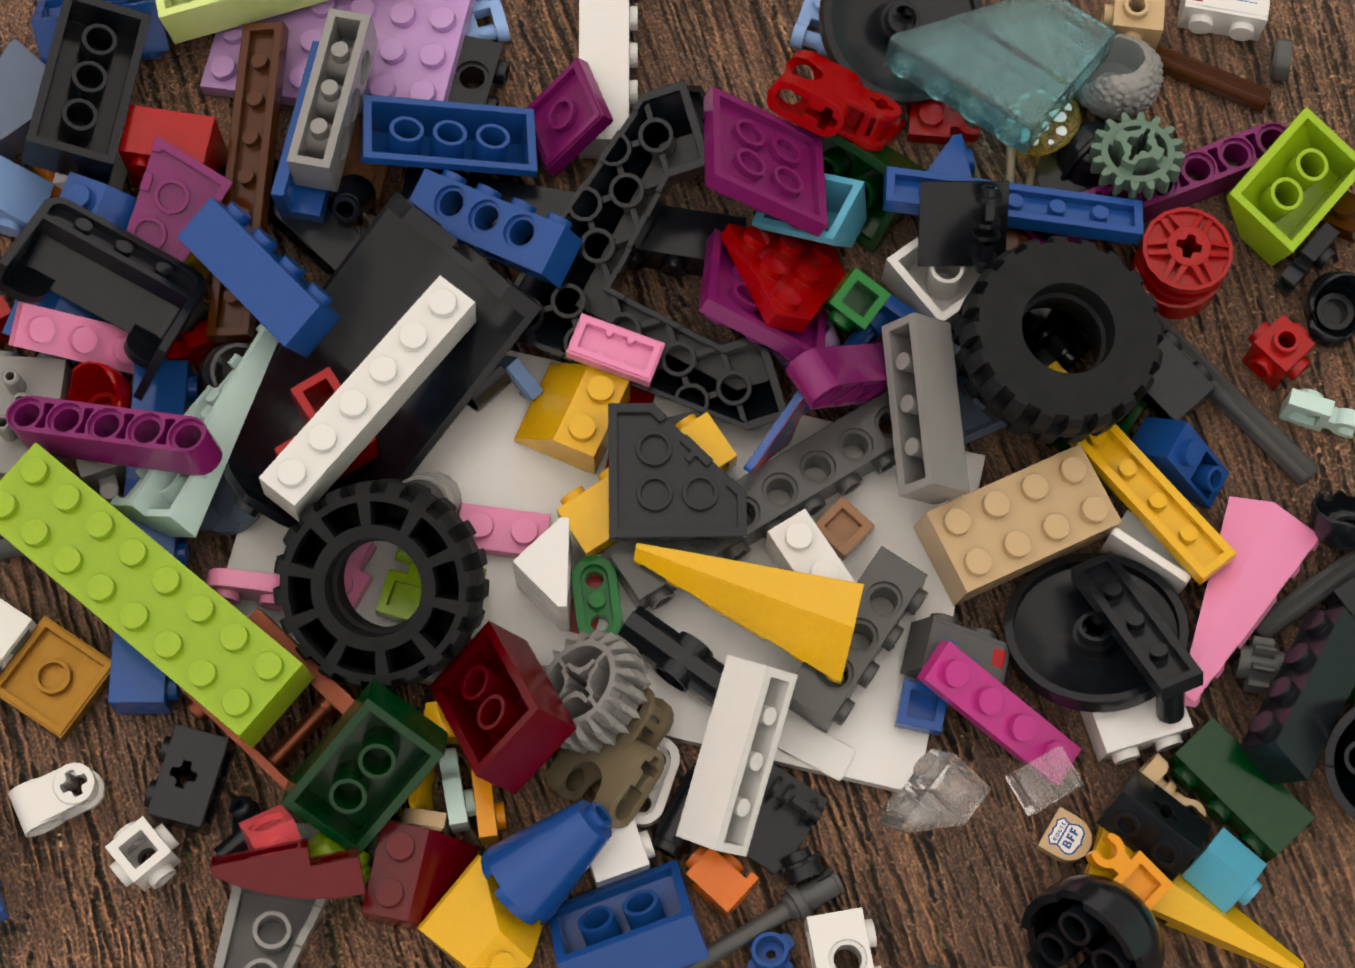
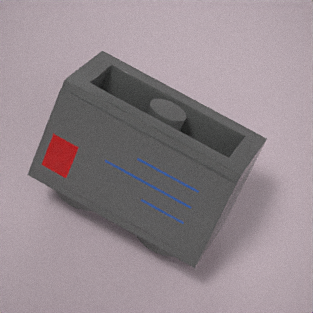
(974, 642)

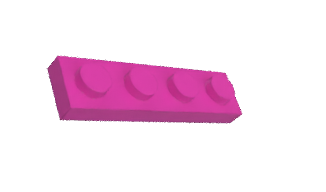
(991, 705)

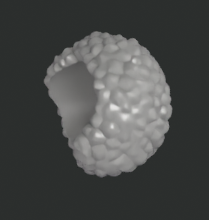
(1125, 80)

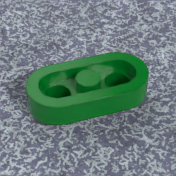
(596, 602)

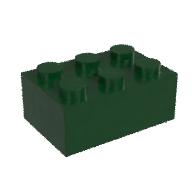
(365, 767)

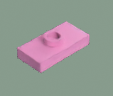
(615, 350)

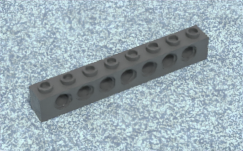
(781, 473)

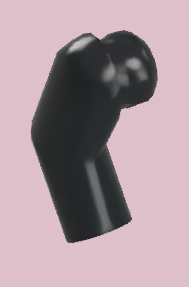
(241, 809)

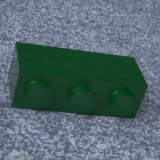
(1237, 791)

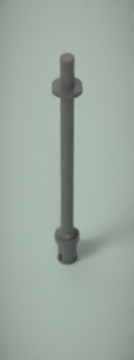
(795, 905)

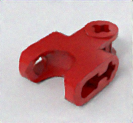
(833, 102)

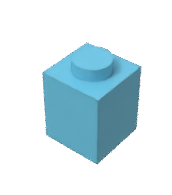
(1225, 871)

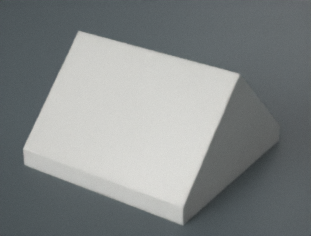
(545, 573)

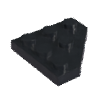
(666, 483)

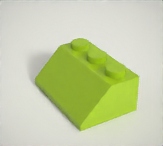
(1291, 187)

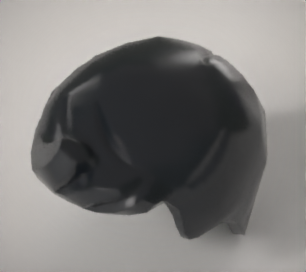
(1331, 308)

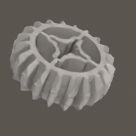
(600, 686)

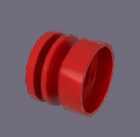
(1178, 282)

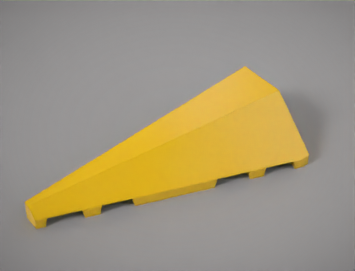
(792, 609)
(1195, 915)

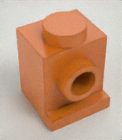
(719, 879)

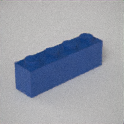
(259, 276)

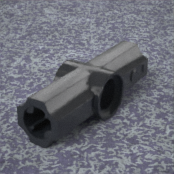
(675, 656)

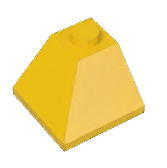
(477, 927)

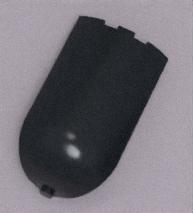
(371, 293)

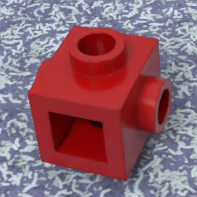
(1278, 351)

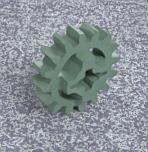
(1136, 156)

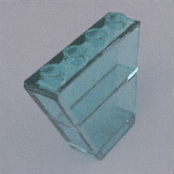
(1004, 63)

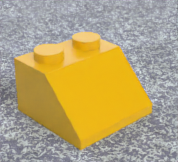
(572, 414)

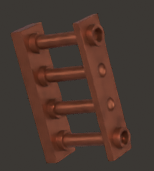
(330, 701)

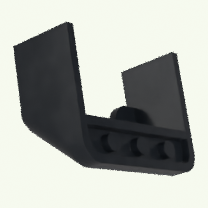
(106, 274)

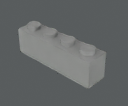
(925, 409)

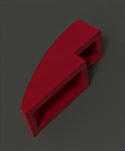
(292, 872)

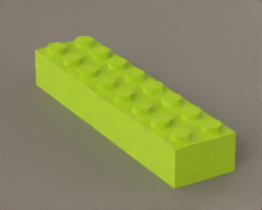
(148, 596)

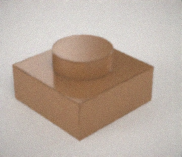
(844, 527)

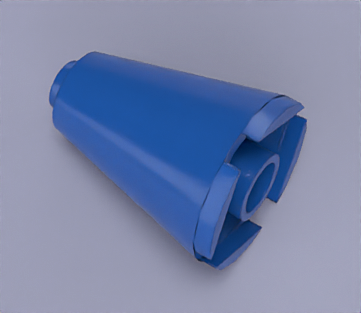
(547, 860)

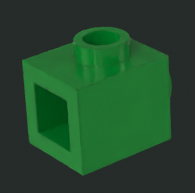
(855, 301)

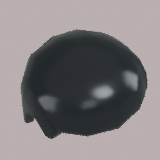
(1334, 520)

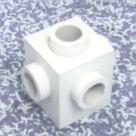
(130, 846)

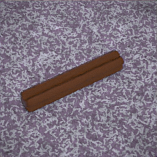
(1213, 79)

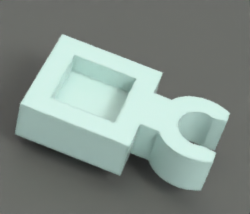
(1313, 411)
(459, 802)

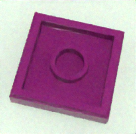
(569, 116)

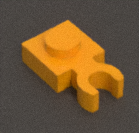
(1134, 871)

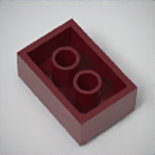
(502, 708)

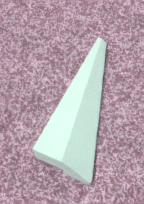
(179, 501)

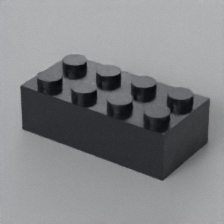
(86, 89)

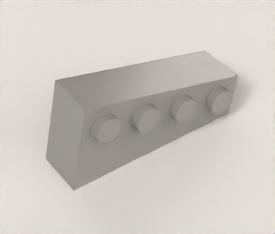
(266, 929)

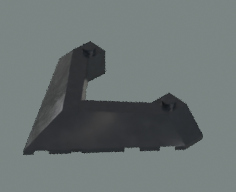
(612, 216)

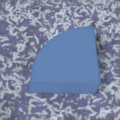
(521, 377)

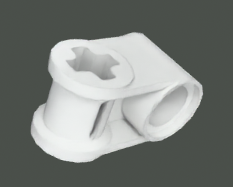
(49, 799)

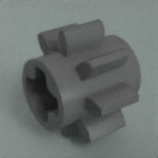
(1257, 664)

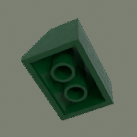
(850, 161)

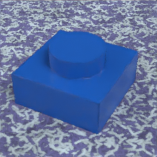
(920, 709)

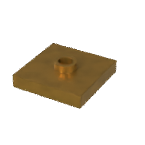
(54, 678)

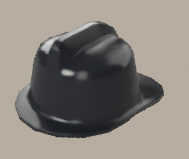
(1071, 164)

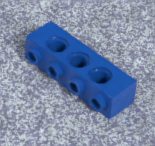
(543, 257)

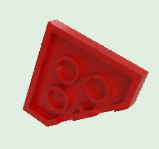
(783, 274)

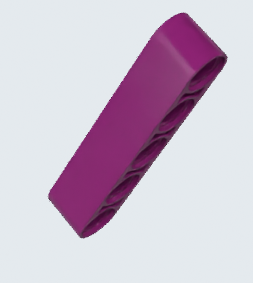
(839, 374)
(115, 435)

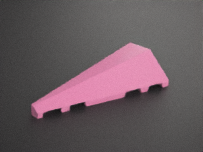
(1240, 595)

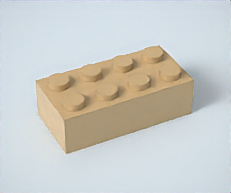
(1016, 524)

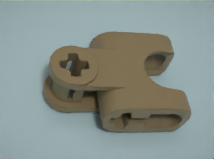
(626, 769)

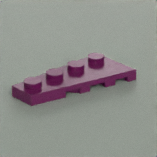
(171, 195)

